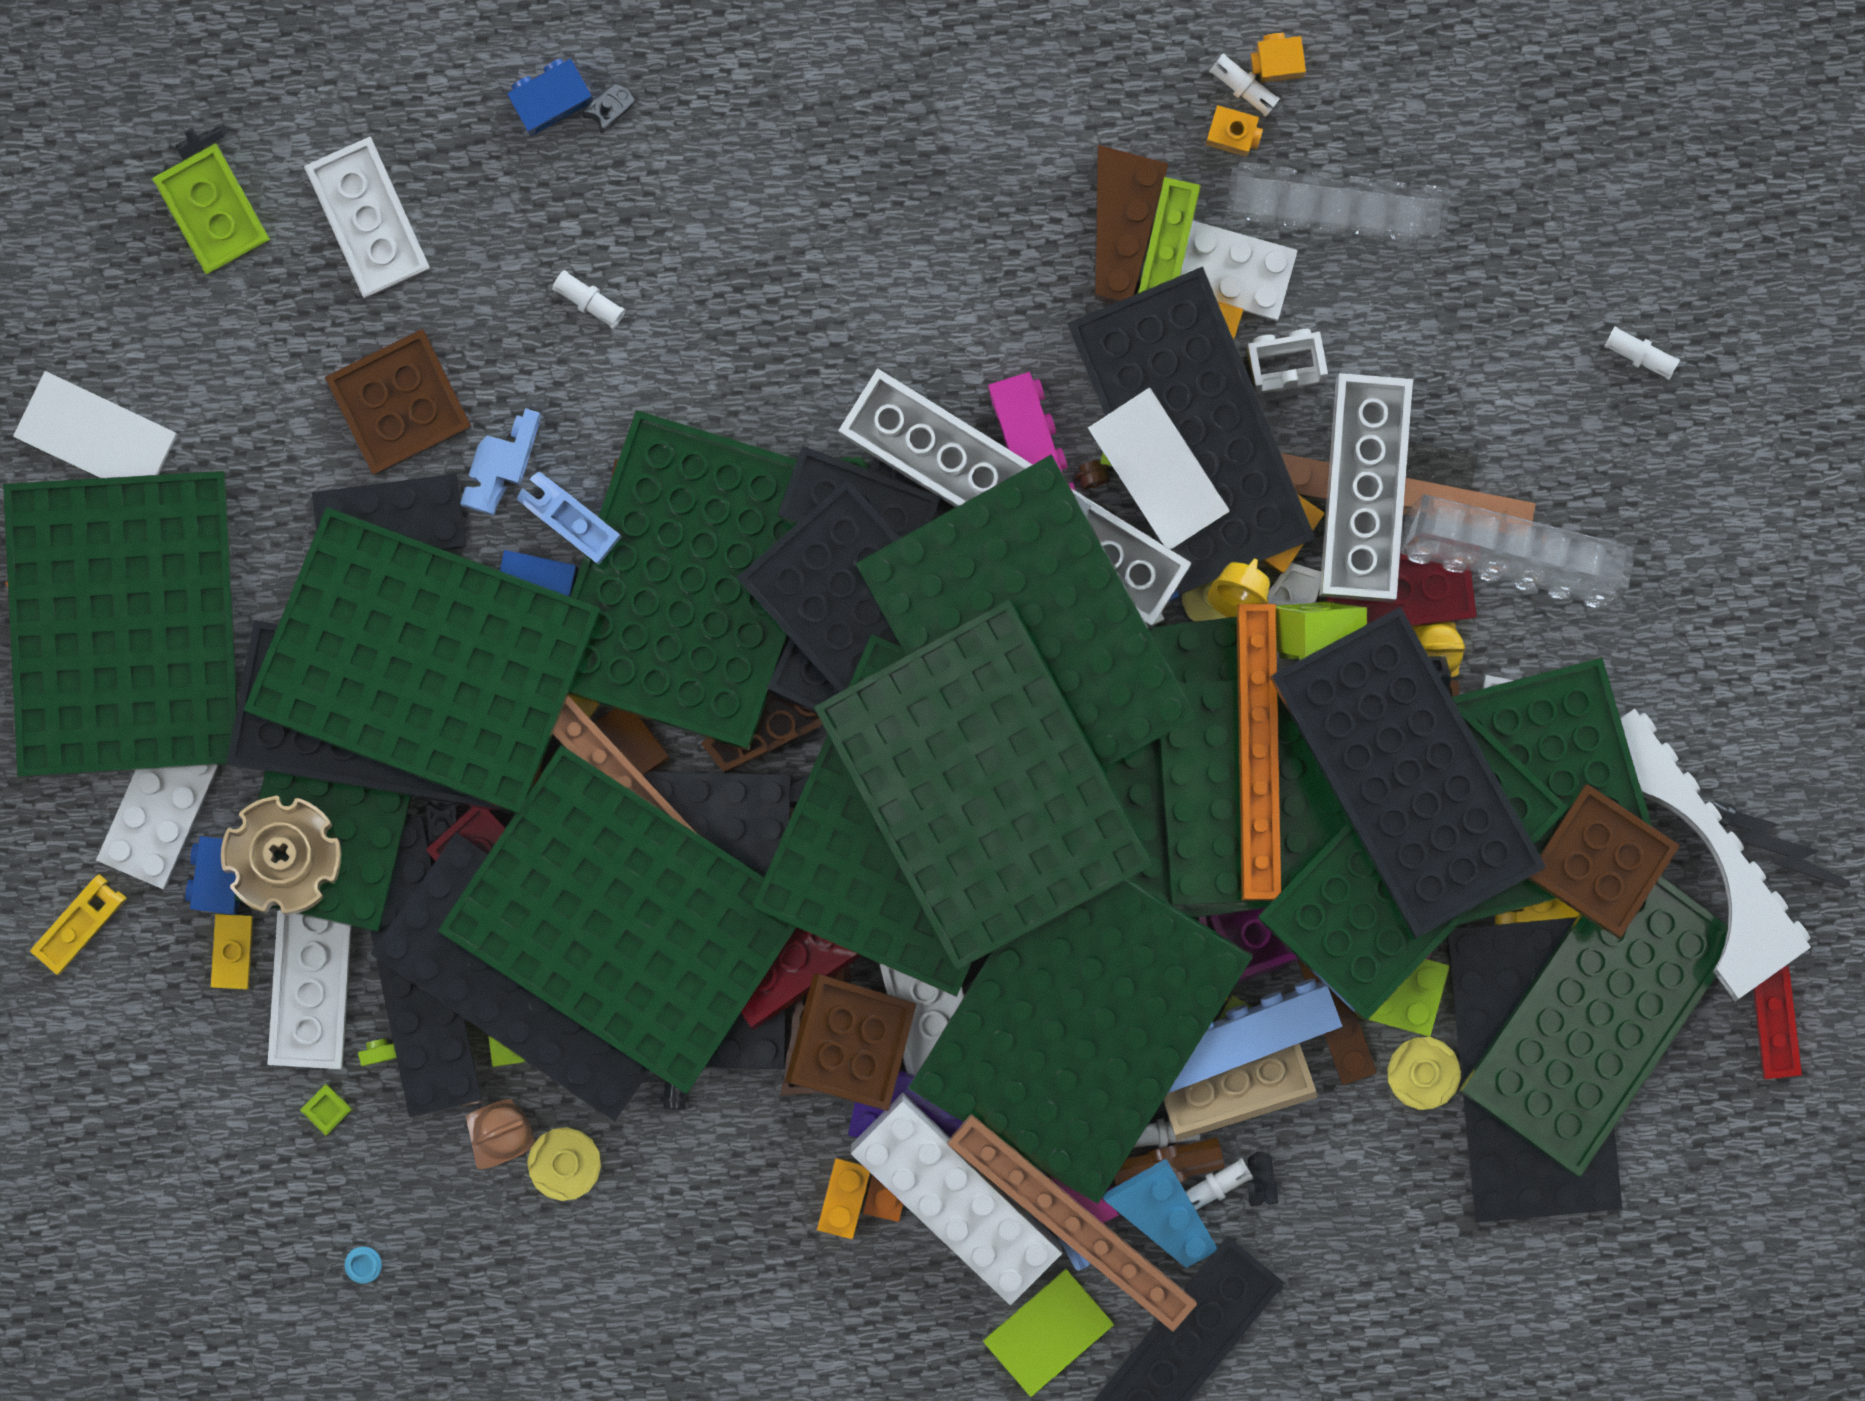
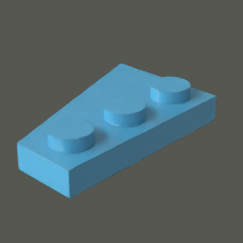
(1164, 1213)

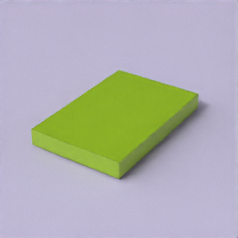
(211, 209)
(1048, 1332)

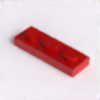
(1777, 1026)

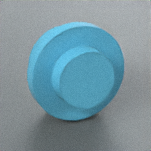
(363, 1265)

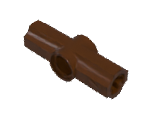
(1185, 1160)

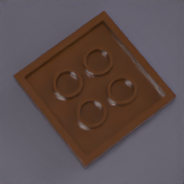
(398, 402)
(1603, 861)
(850, 1042)

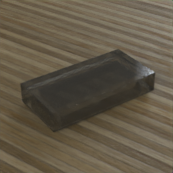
(1440, 465)

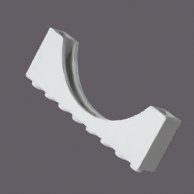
(1759, 931)

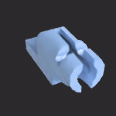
(500, 462)
(570, 519)

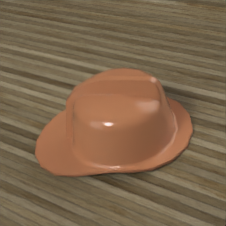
(499, 1133)

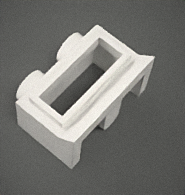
(1298, 341)

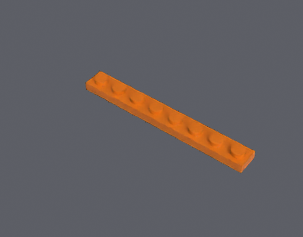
(1258, 752)

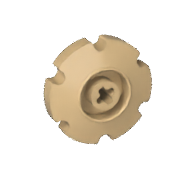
(275, 827)

